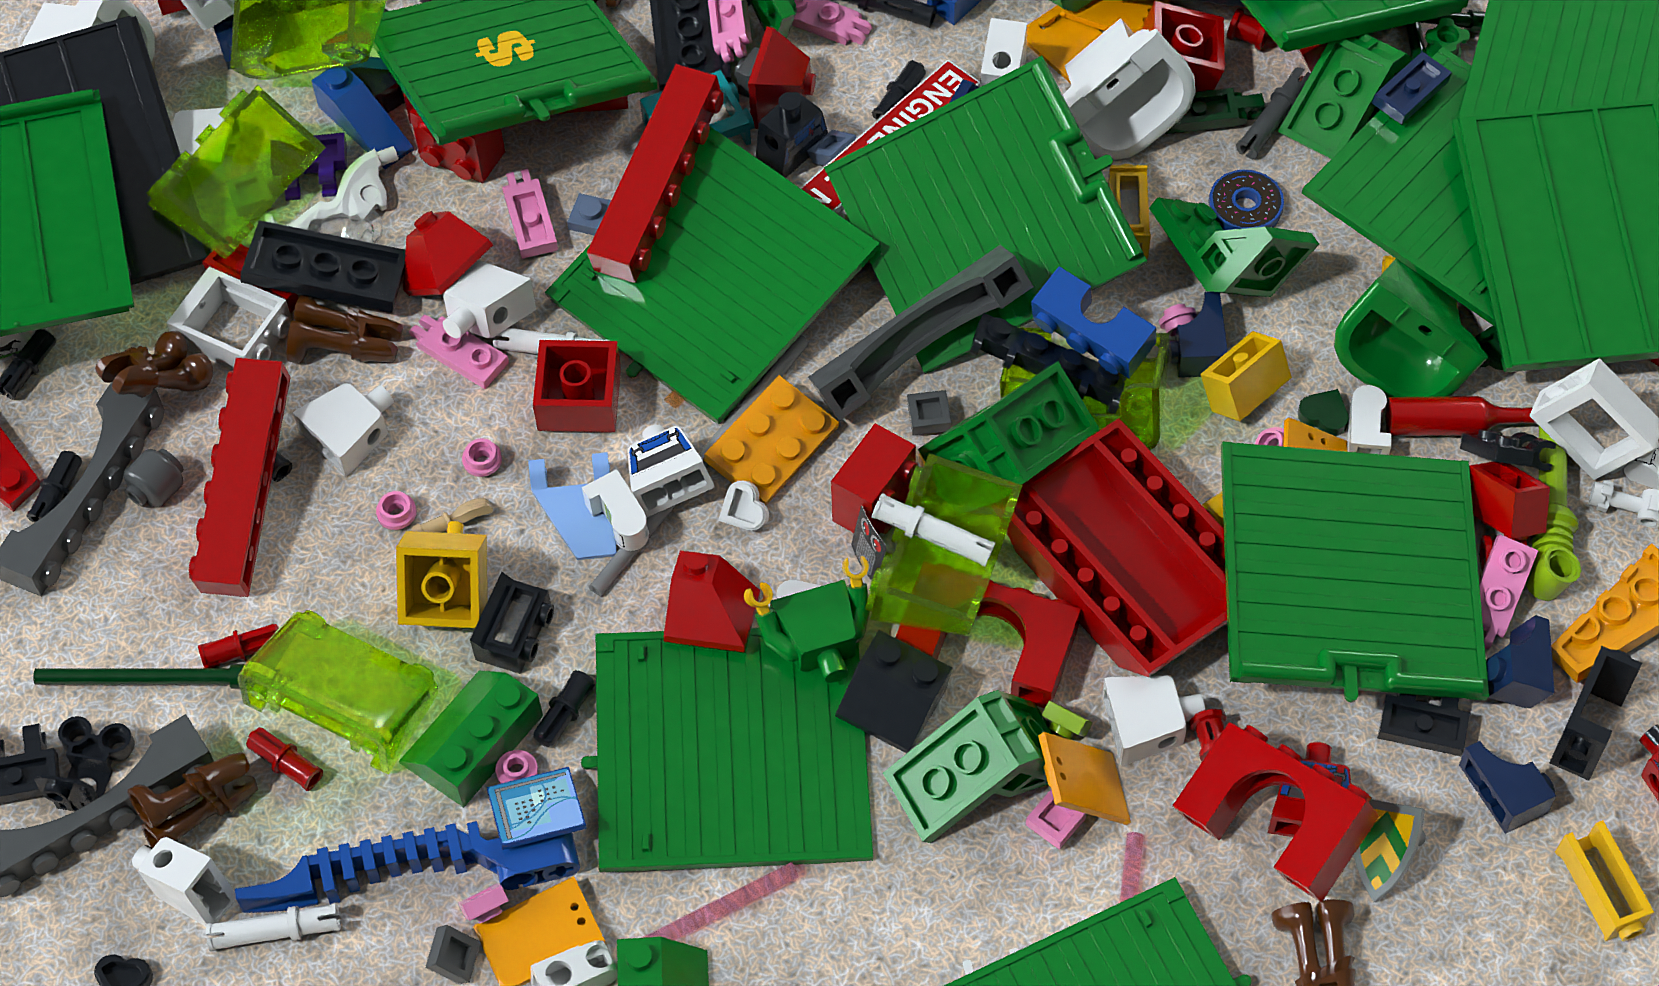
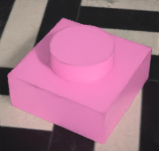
(1054, 822)
(484, 904)

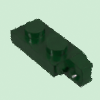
(1218, 110)

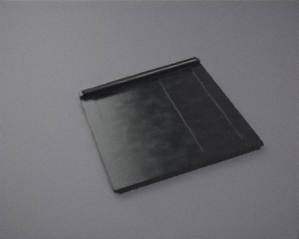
(136, 123)

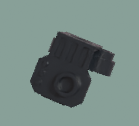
(88, 759)

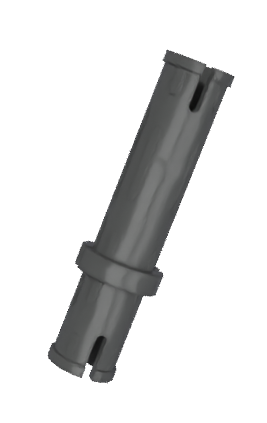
(1273, 115)

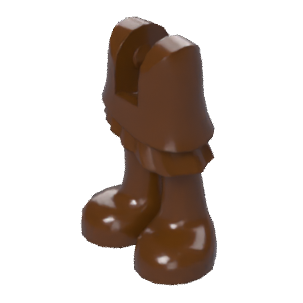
(367, 337)
(169, 367)
(219, 785)
(1331, 917)

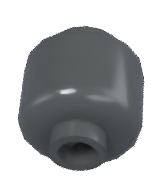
(153, 478)

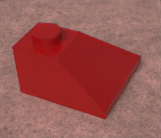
(777, 70)
(440, 253)
(708, 603)

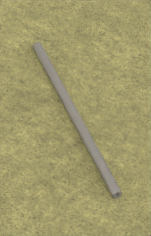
(623, 557)

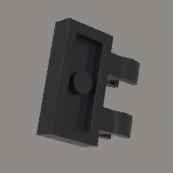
(1508, 449)
(1424, 724)
(20, 770)

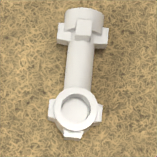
(1647, 506)

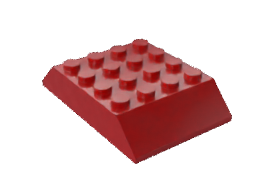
(1124, 547)

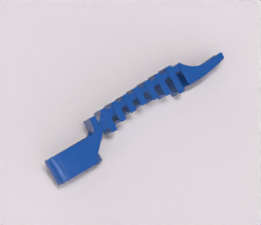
(522, 864)

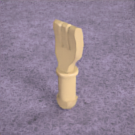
(463, 513)

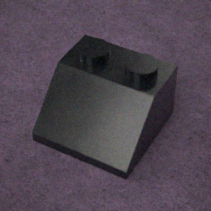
(894, 691)

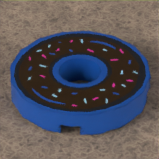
(1250, 185)

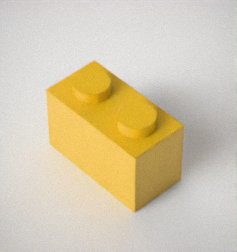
(1246, 376)

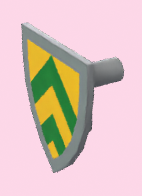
(1389, 847)

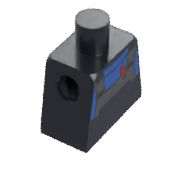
(789, 133)

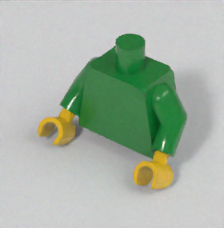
(816, 624)

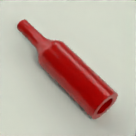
(1448, 415)

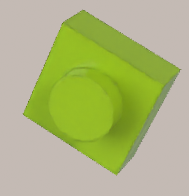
(1065, 721)

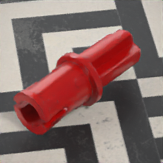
(235, 646)
(284, 758)

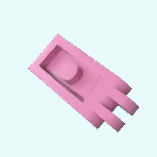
(831, 21)
(730, 28)
(529, 215)
(464, 355)
(1503, 584)

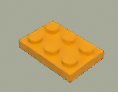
(771, 439)

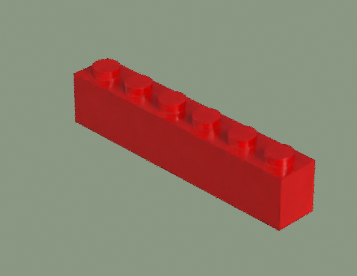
(655, 174)
(240, 477)

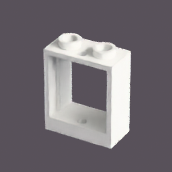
(205, 300)
(1617, 399)

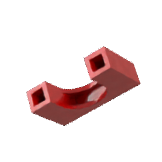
(1043, 625)
(1333, 819)

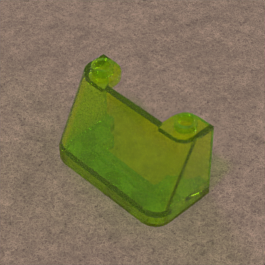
(340, 686)

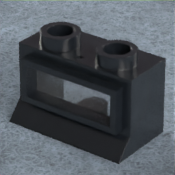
(511, 624)

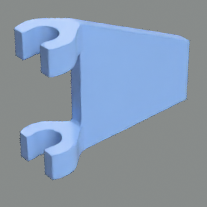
(565, 506)

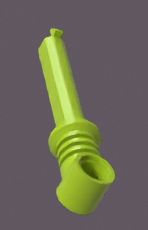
(1555, 563)

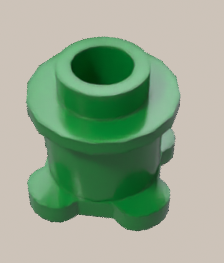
(1446, 36)

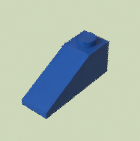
(358, 112)

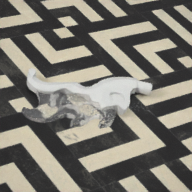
(355, 205)

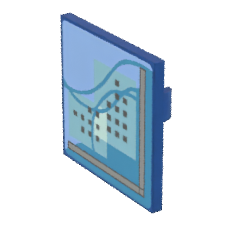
(536, 808)

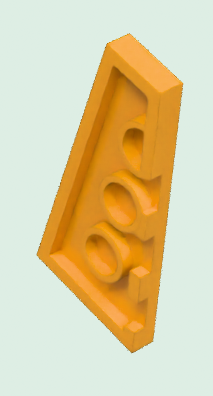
(1617, 621)

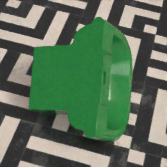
(1407, 337)

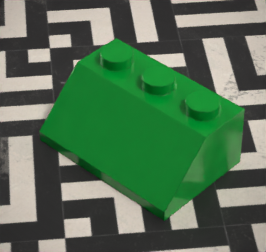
(473, 733)
(660, 963)

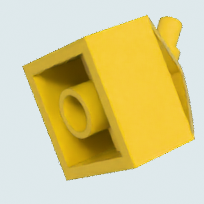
(441, 578)

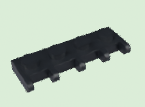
(1036, 353)

